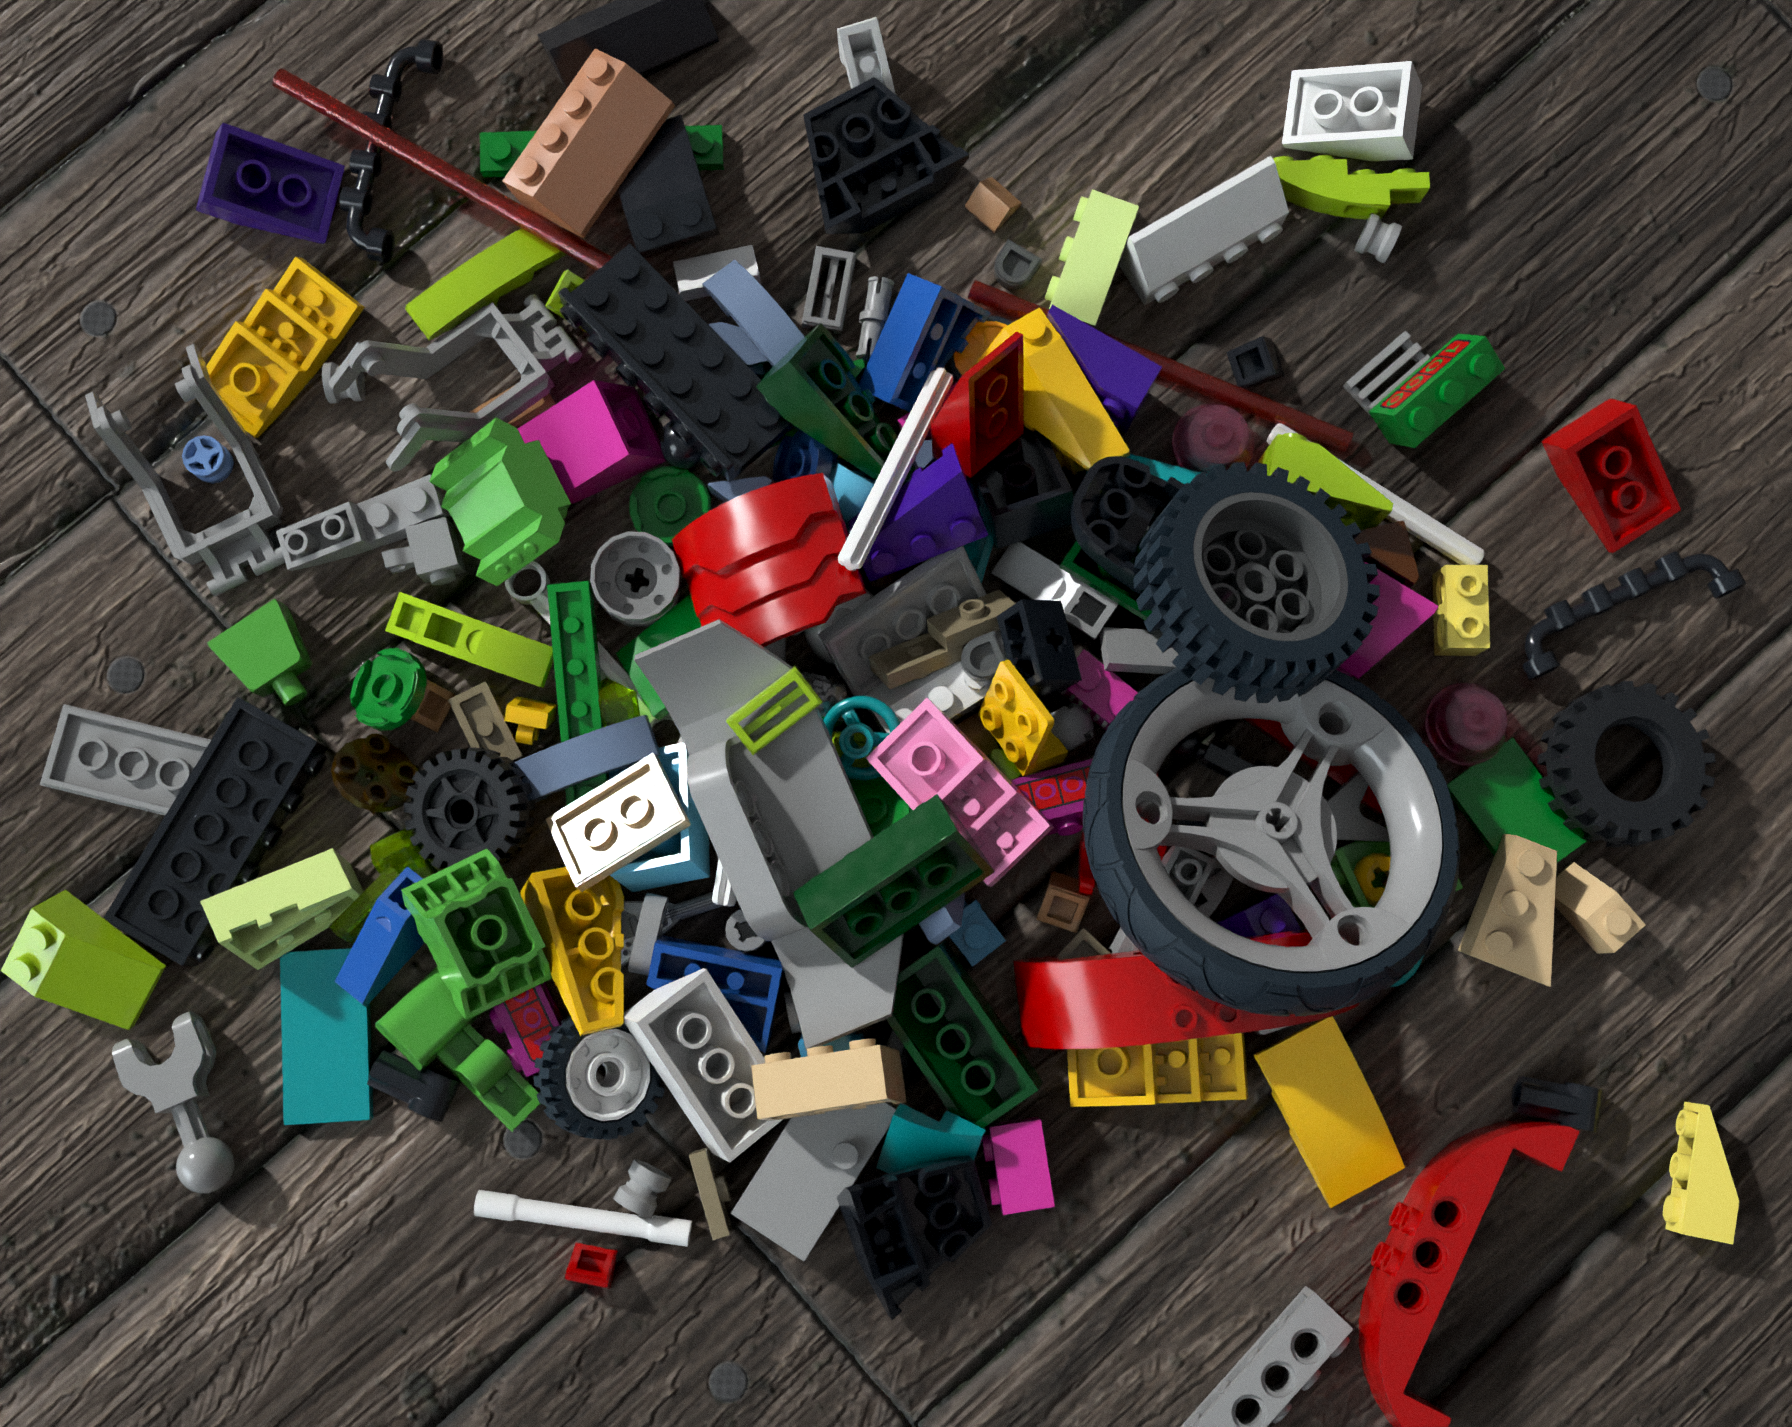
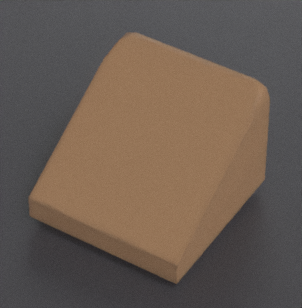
(1063, 903)

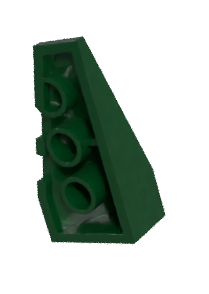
(823, 399)

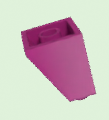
(596, 438)

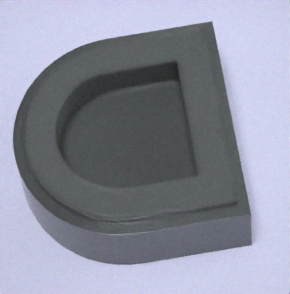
(1015, 266)
(982, 657)

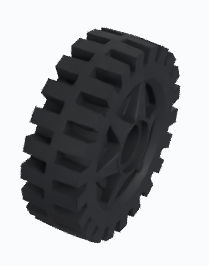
(441, 800)

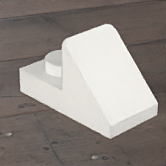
(864, 53)

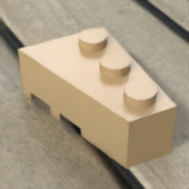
(1516, 911)
(827, 1080)

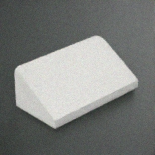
(696, 270)

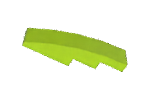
(480, 282)

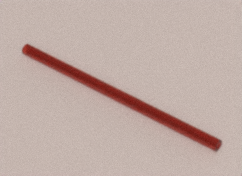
(440, 170)
(1189, 377)

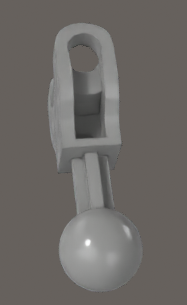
(175, 1088)

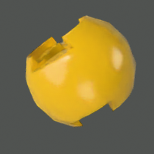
(1364, 873)

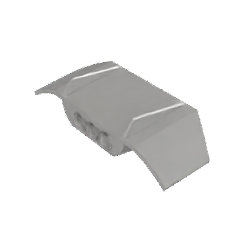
(773, 817)

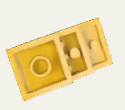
(281, 345)
(1159, 1072)
(1330, 1111)

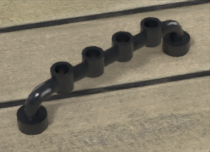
(368, 162)
(1633, 585)

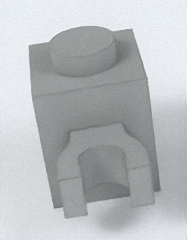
(431, 550)

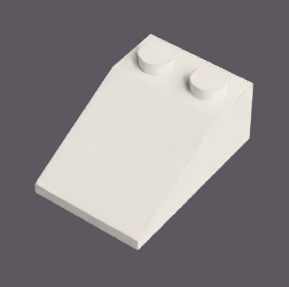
(1354, 111)

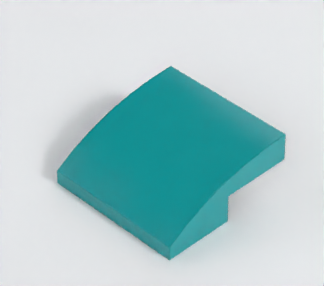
(920, 1139)

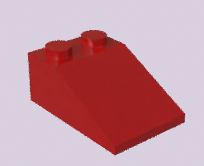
(984, 408)
(1613, 472)

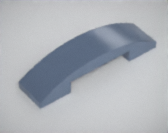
(754, 311)
(587, 756)

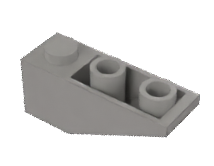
(1044, 580)

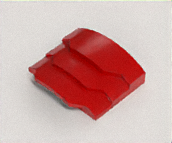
(769, 560)

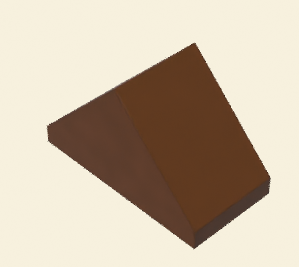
(1391, 551)

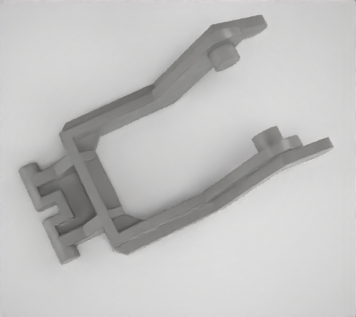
(520, 337)
(231, 543)

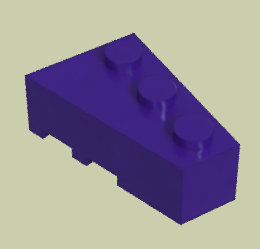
(927, 518)

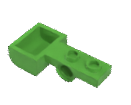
(430, 1026)

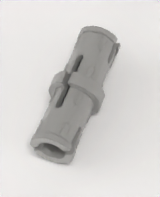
(874, 315)

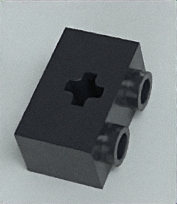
(1040, 645)

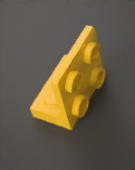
(1020, 722)

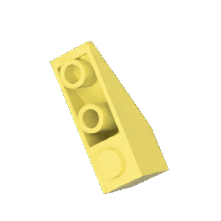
(1702, 1189)

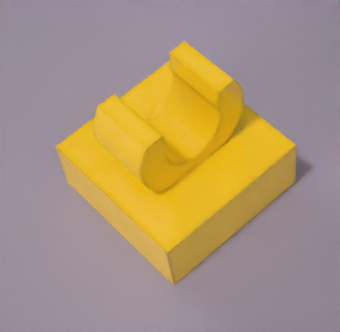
(530, 717)

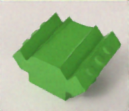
(502, 499)
(478, 933)

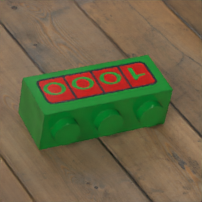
(1437, 390)

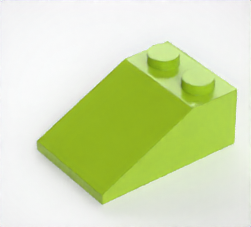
(1325, 471)
(82, 962)

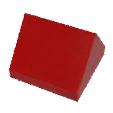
(591, 1265)

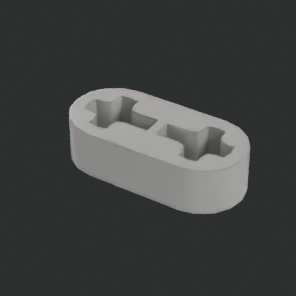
(648, 932)

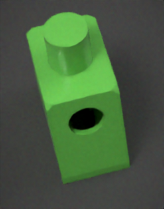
(266, 652)

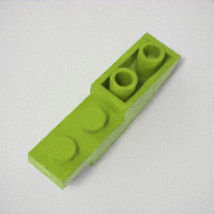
(1327, 188)
(471, 640)

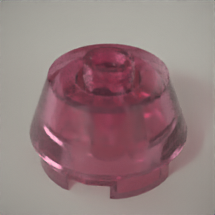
(1212, 437)
(1466, 723)

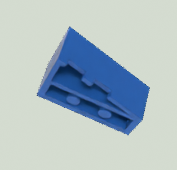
(918, 338)
(745, 979)

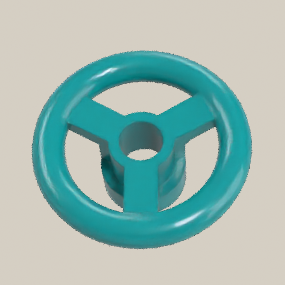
(850, 749)

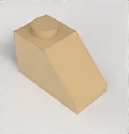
(1595, 910)

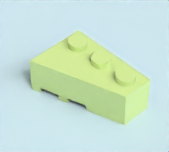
(1092, 256)
(283, 907)

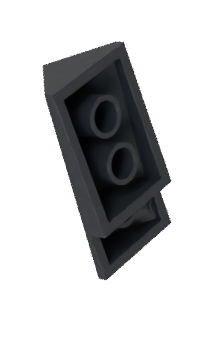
(638, 32)

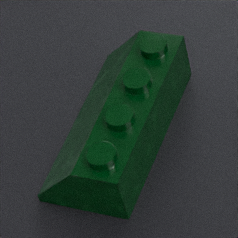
(892, 882)
(959, 1040)

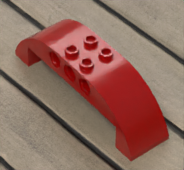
(1129, 1002)
(1462, 1184)

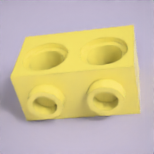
(1463, 610)

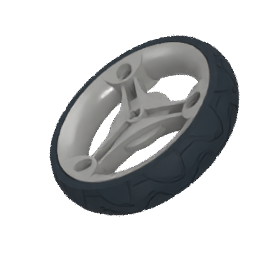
(1273, 837)

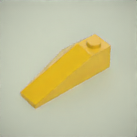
(1059, 396)
(581, 944)

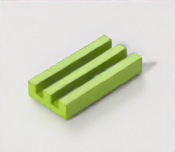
(803, 687)

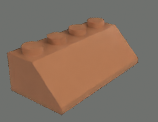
(588, 143)

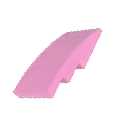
(935, 757)

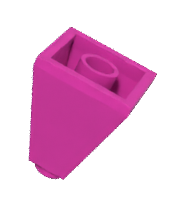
(1397, 617)

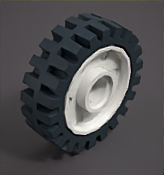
(571, 1085)

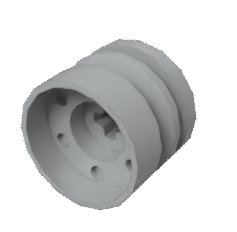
(622, 560)

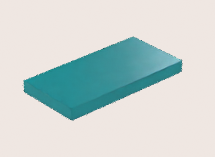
(323, 1042)

